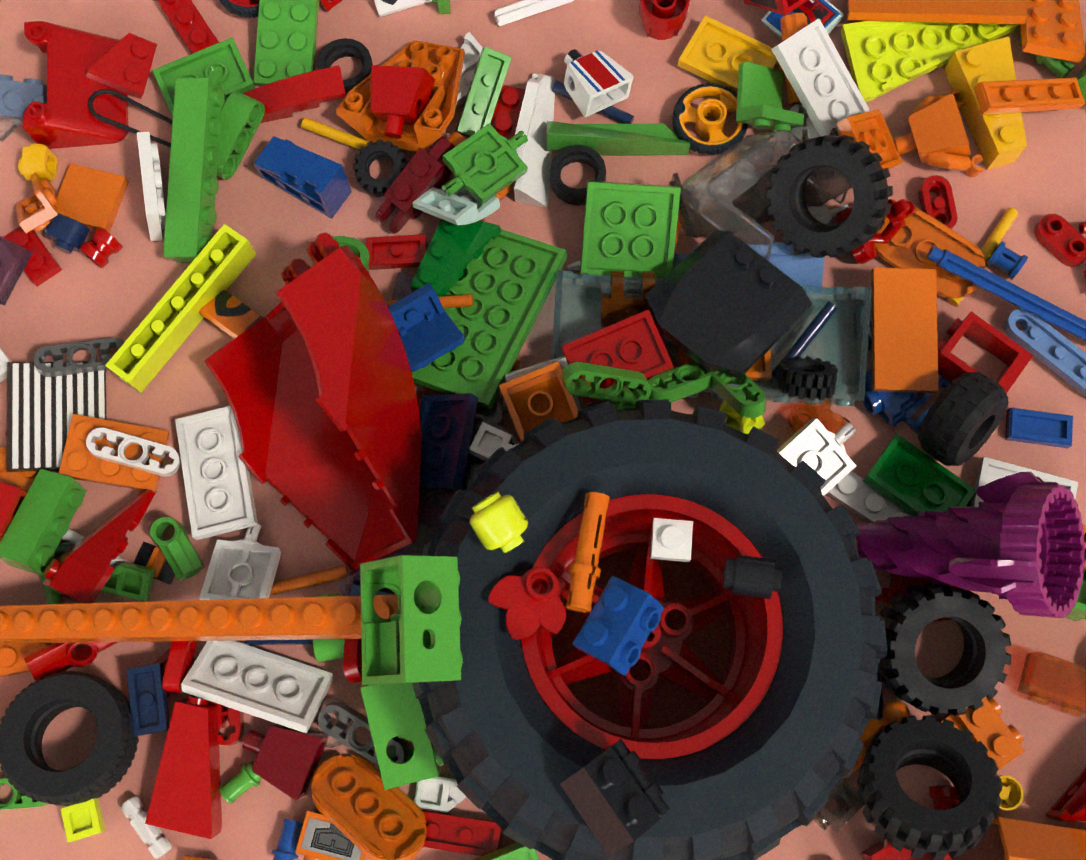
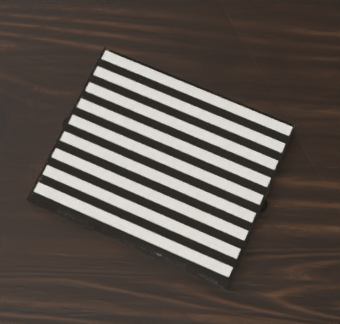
(43, 410)

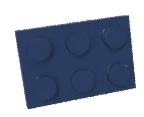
(446, 439)

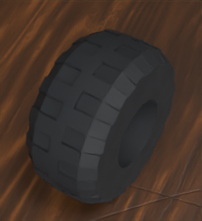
(962, 418)

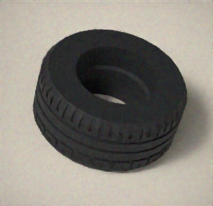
(31, 714)

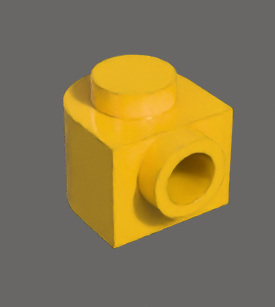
(40, 160)

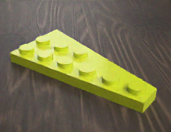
(895, 52)

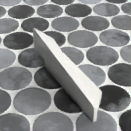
(536, 110)

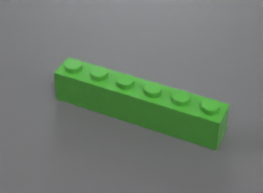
(193, 168)

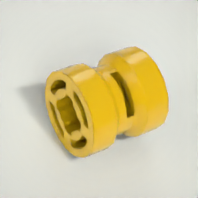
(1011, 793)

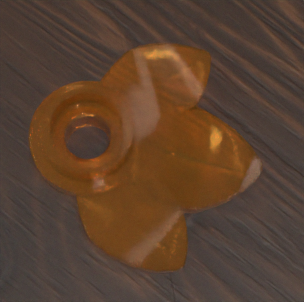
(830, 420)

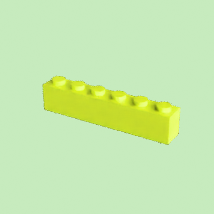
(178, 310)

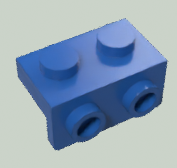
(619, 625)

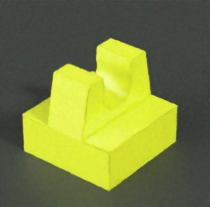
(83, 820)

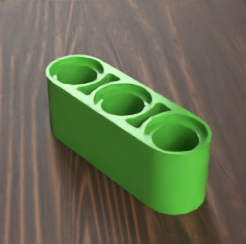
(240, 121)

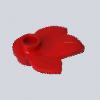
(527, 608)

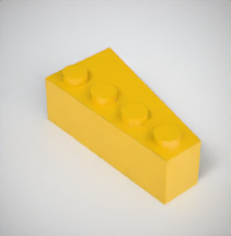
(999, 135)

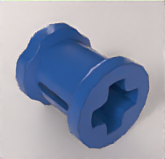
(1007, 260)

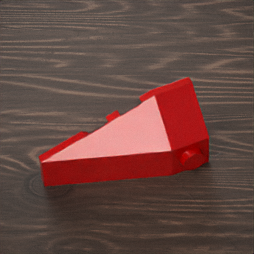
(85, 566)

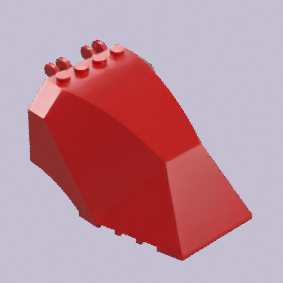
(330, 405)

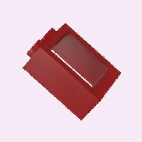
(991, 340)

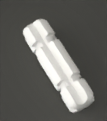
(149, 834)

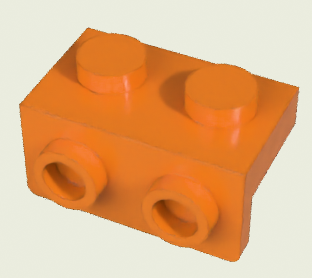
(39, 208)

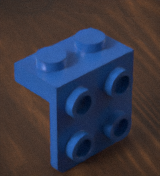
(424, 327)

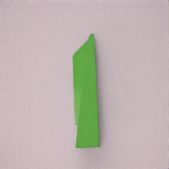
(617, 139)

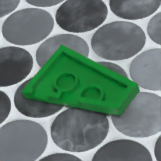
(451, 253)

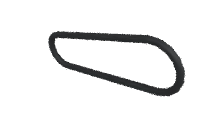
(108, 91)

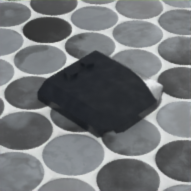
(726, 304)

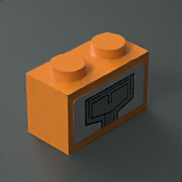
(325, 841)

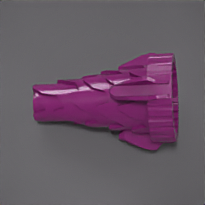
(1015, 545)

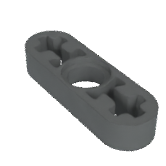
(60, 369)
(349, 739)

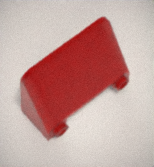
(66, 115)

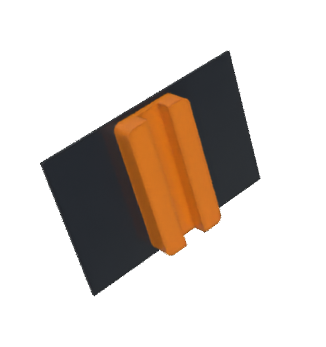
(153, 557)

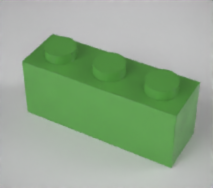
(41, 521)

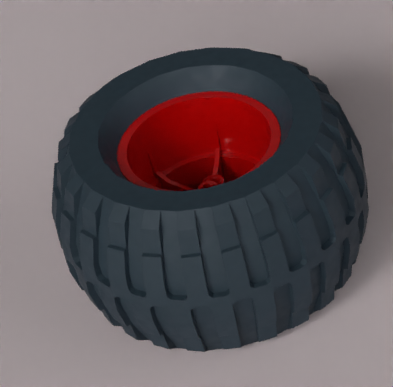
(796, 667)

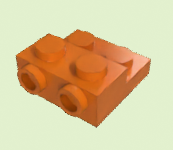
(990, 729)

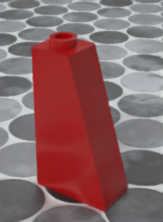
(189, 772)

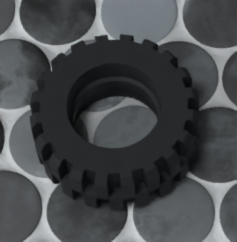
(789, 203)
(982, 654)
(947, 751)

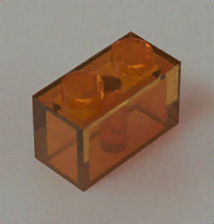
(1054, 681)

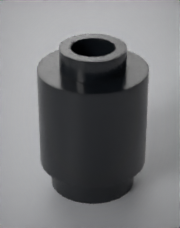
(752, 576)

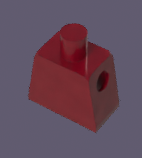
(286, 757)

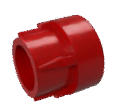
(663, 17)

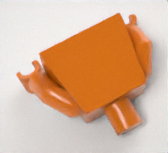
(940, 135)

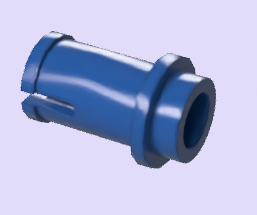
(288, 841)

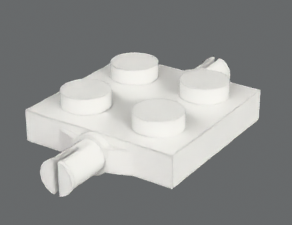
(821, 451)
(241, 569)

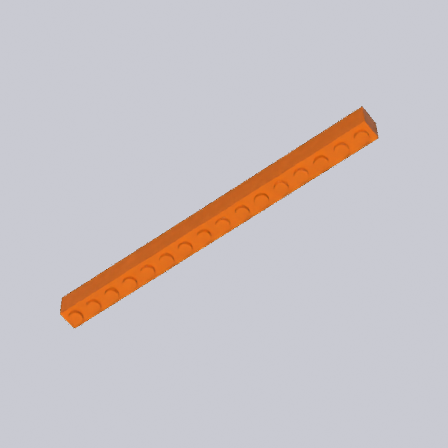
(191, 620)

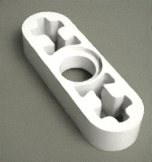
(113, 436)

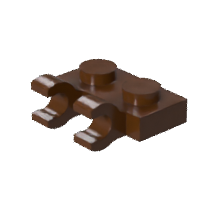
(620, 306)

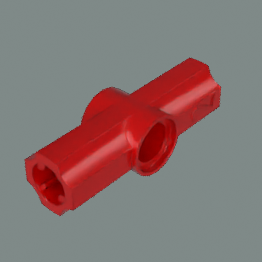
(62, 656)

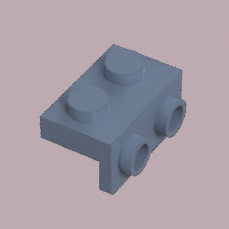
(17, 95)

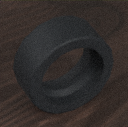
(350, 48)
(571, 155)

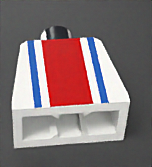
(595, 81)

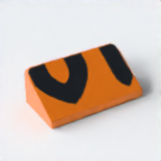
(229, 314)

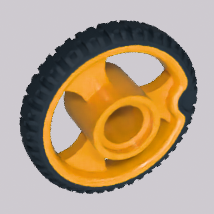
(707, 129)

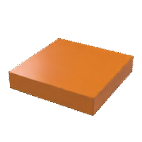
(91, 196)

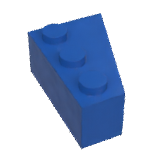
(304, 175)

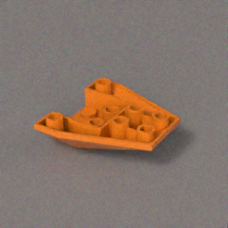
(441, 107)

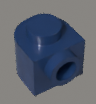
(66, 233)

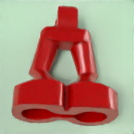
(898, 211)

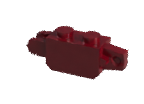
(418, 176)

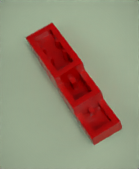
(299, 93)

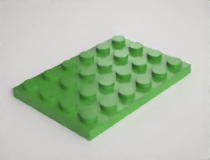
(508, 294)

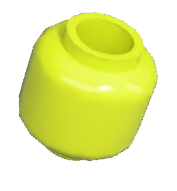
(498, 522)

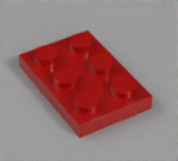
(624, 345)

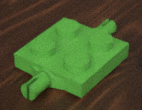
(485, 164)

